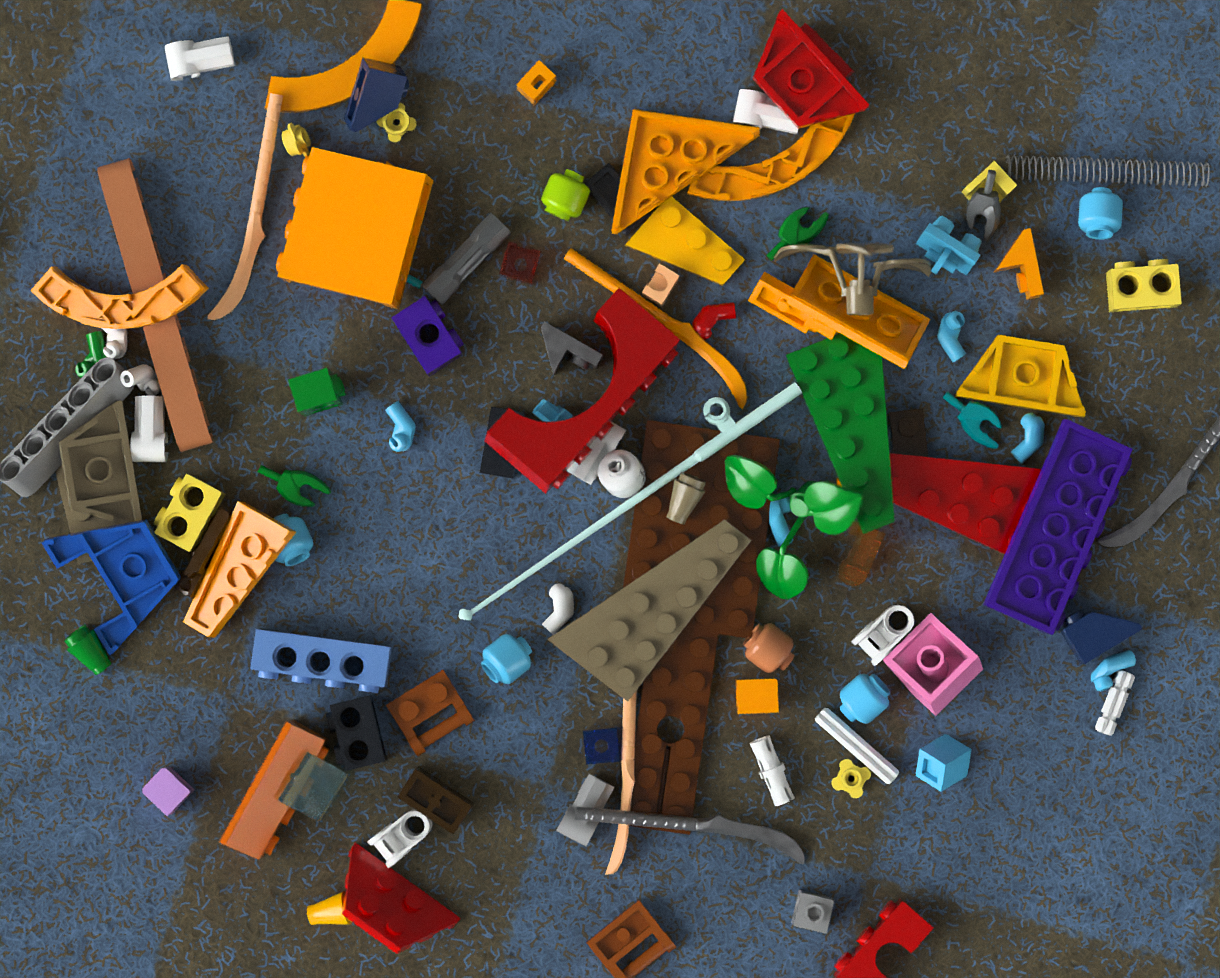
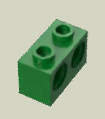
(317, 391)

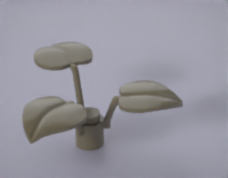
(859, 293)

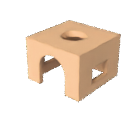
(660, 285)

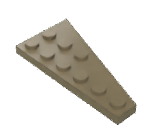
(639, 623)

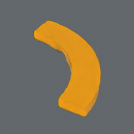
(337, 84)
(777, 172)
(120, 311)

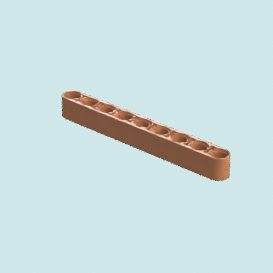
(163, 338)

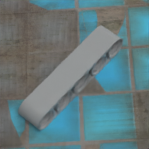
(39, 453)

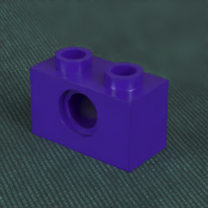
(412, 322)

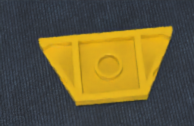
(1024, 376)

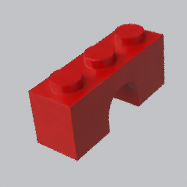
(898, 925)

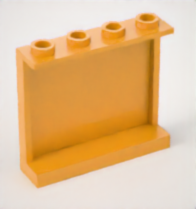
(354, 227)

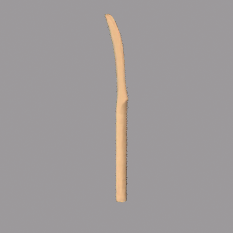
(254, 231)
(628, 779)

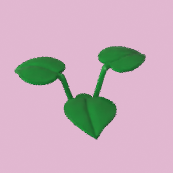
(828, 503)

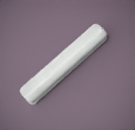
(857, 745)

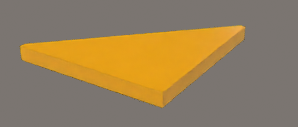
(668, 155)

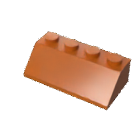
(260, 811)

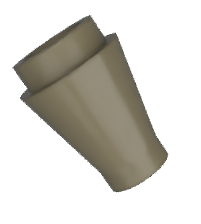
(685, 496)

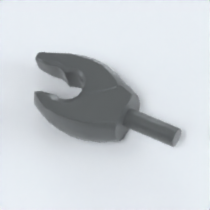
(986, 203)

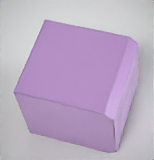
(167, 790)

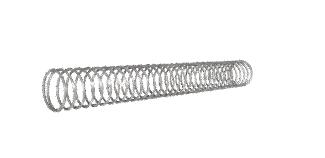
(1107, 163)

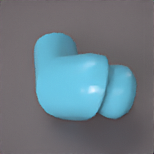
(948, 334)
(403, 430)
(1033, 439)
(777, 520)

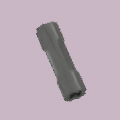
(466, 259)

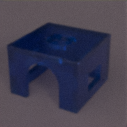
(592, 736)

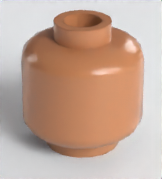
(769, 648)

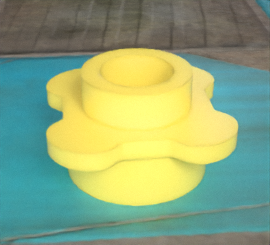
(396, 131)
(296, 140)
(860, 776)

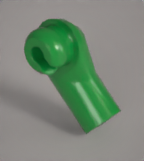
(96, 344)

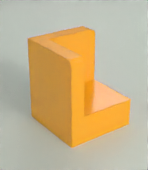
(757, 696)

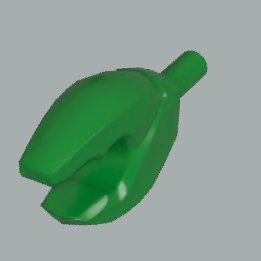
(793, 233)
(291, 482)

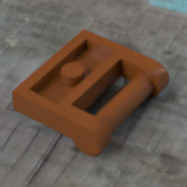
(425, 702)
(625, 934)

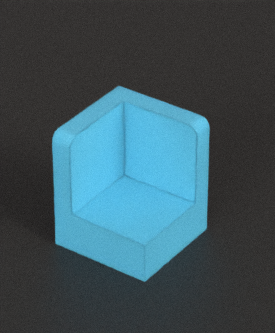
(943, 762)

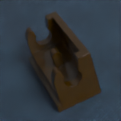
(435, 800)

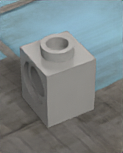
(812, 911)

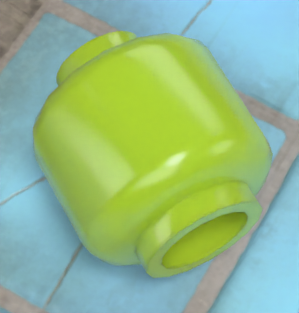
(565, 195)

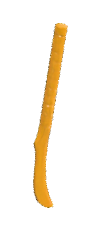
(682, 330)

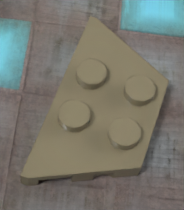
(101, 468)

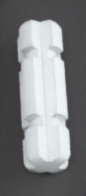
(1115, 702)

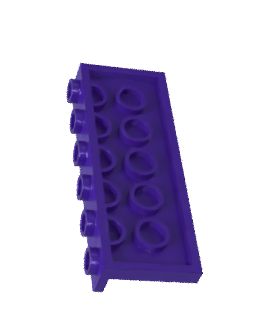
(1059, 527)

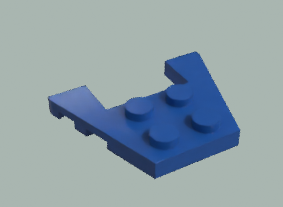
(131, 566)

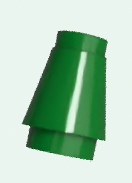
(88, 649)

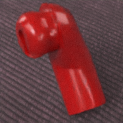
(710, 315)

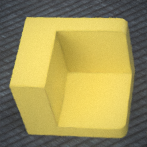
(1003, 183)

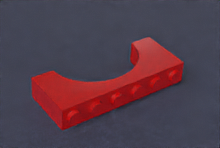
(550, 448)

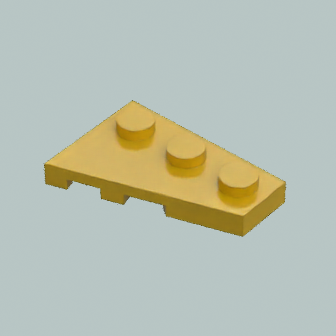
(685, 242)

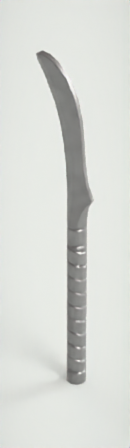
(1173, 491)
(715, 824)

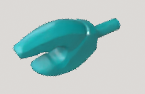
(971, 417)

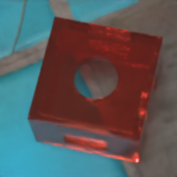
(514, 252)

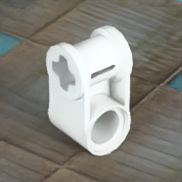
(883, 634)
(397, 839)

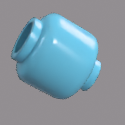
(1100, 213)
(300, 544)
(506, 659)
(864, 698)

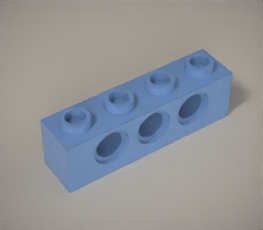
(270, 643)

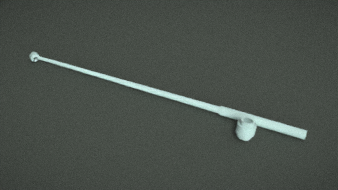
(729, 432)

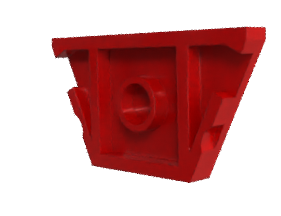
(803, 78)
(390, 904)

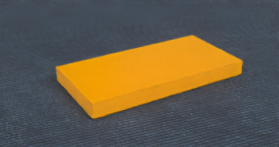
(889, 332)

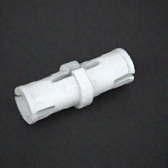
(772, 770)

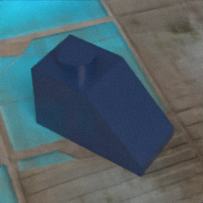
(375, 93)
(1095, 633)

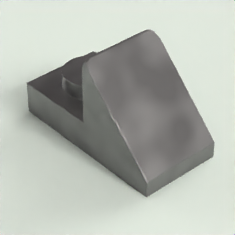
(560, 344)

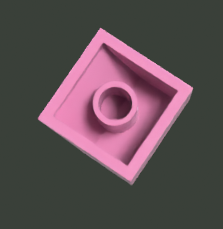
(933, 664)

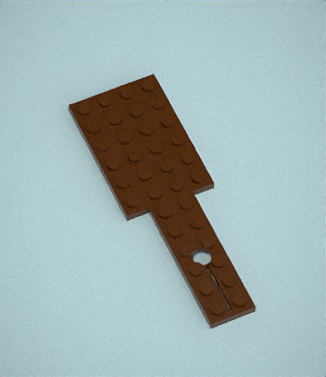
(684, 674)

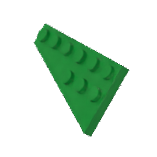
(848, 406)

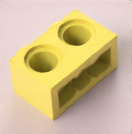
(1144, 294)
(196, 517)

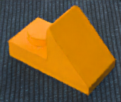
(1023, 255)

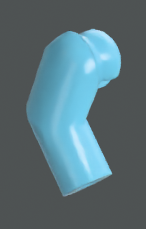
(1108, 666)

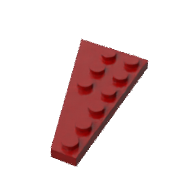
(964, 496)

